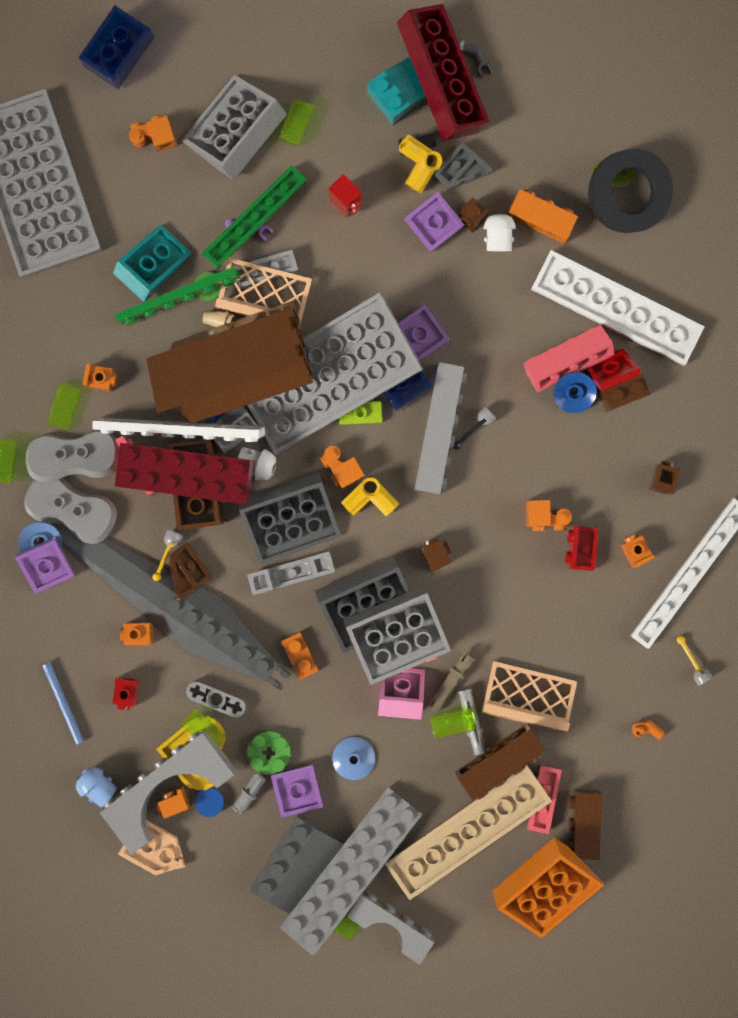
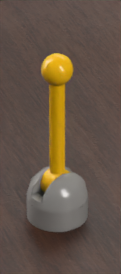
(172, 540)
(701, 674)

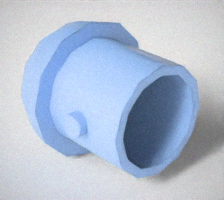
(95, 786)

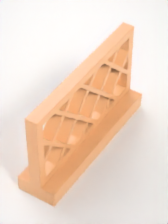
(245, 308)
(524, 715)

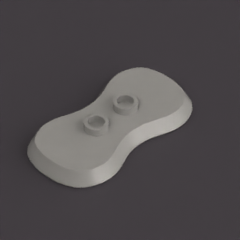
(55, 457)
(85, 515)

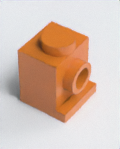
(90, 378)
(636, 559)
(173, 803)

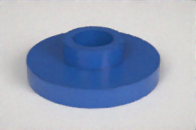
(209, 802)

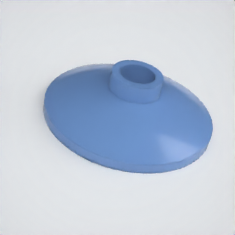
(31, 532)
(353, 747)

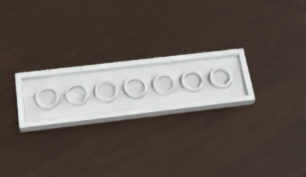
(617, 308)

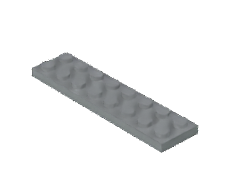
(350, 871)

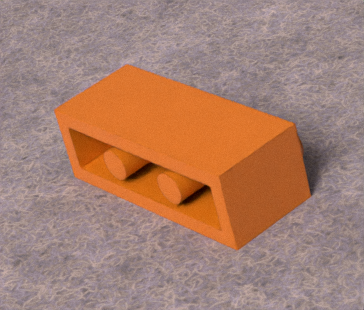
(542, 215)

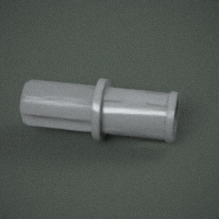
(248, 793)

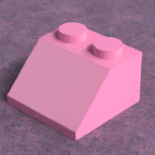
(402, 694)

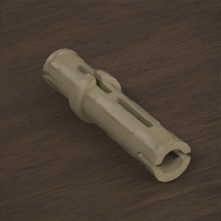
(452, 680)

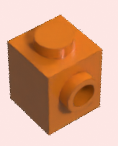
(137, 633)

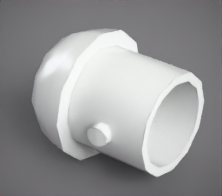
(499, 232)
(264, 463)

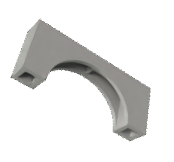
(128, 812)

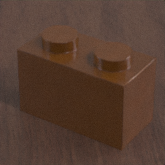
(624, 393)

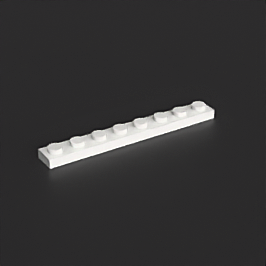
(170, 428)
(688, 576)

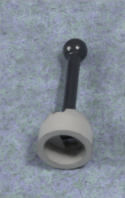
(485, 418)

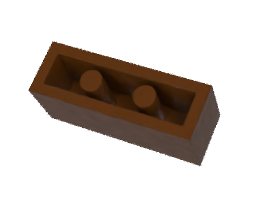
(585, 823)

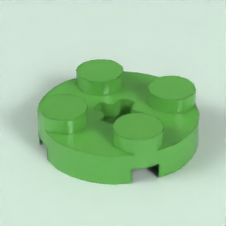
(260, 761)

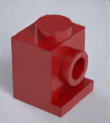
(129, 685)

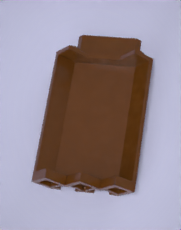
(232, 365)

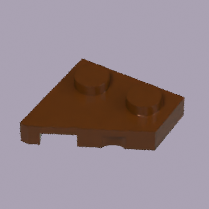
(187, 571)

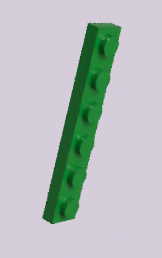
(254, 217)
(187, 294)

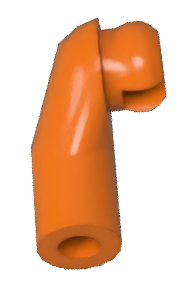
(645, 727)

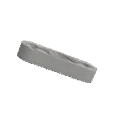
(203, 687)

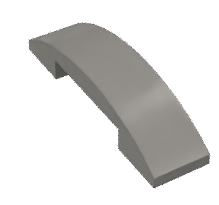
(291, 573)

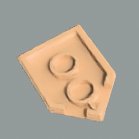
(159, 854)

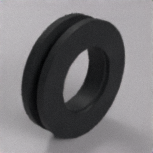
(660, 186)

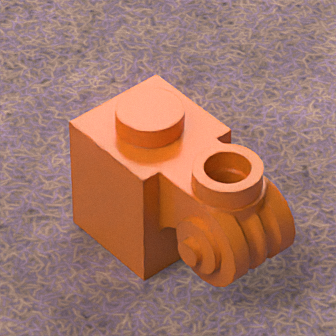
(157, 130)
(343, 472)
(540, 516)

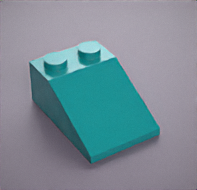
(397, 90)
(151, 262)

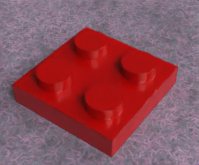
(613, 370)

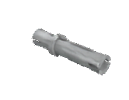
(478, 746)

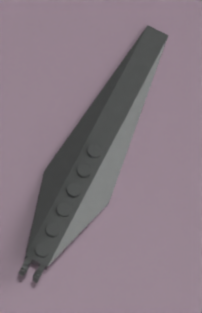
(197, 623)

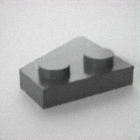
(461, 168)

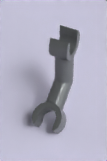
(476, 52)

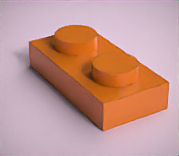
(300, 656)

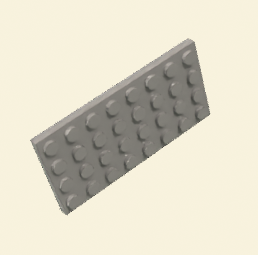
(39, 189)
(350, 365)

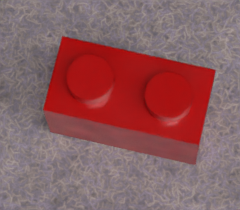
(345, 196)

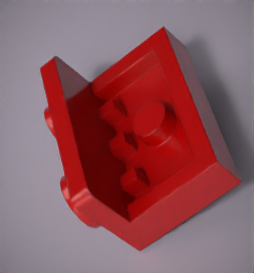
(582, 548)

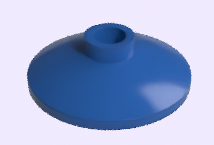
(576, 401)

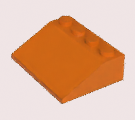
(546, 888)

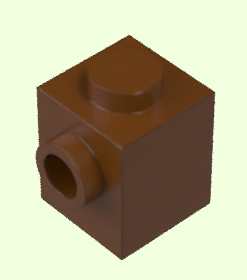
(436, 553)

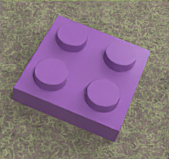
(434, 222)
(423, 332)
(44, 565)
(297, 790)

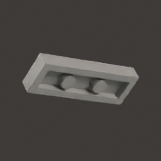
(282, 261)

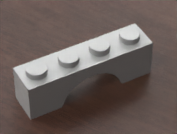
(415, 940)

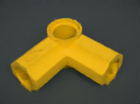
(418, 153)
(380, 497)

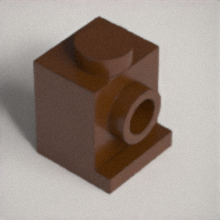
(472, 214)
(669, 486)

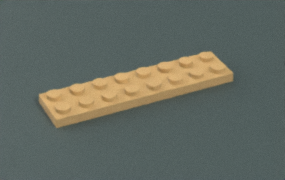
(467, 832)

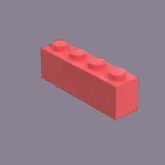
(571, 356)

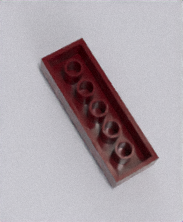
(443, 72)
(184, 473)

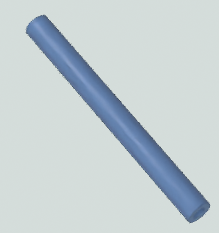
(63, 703)

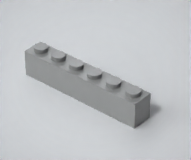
(439, 428)

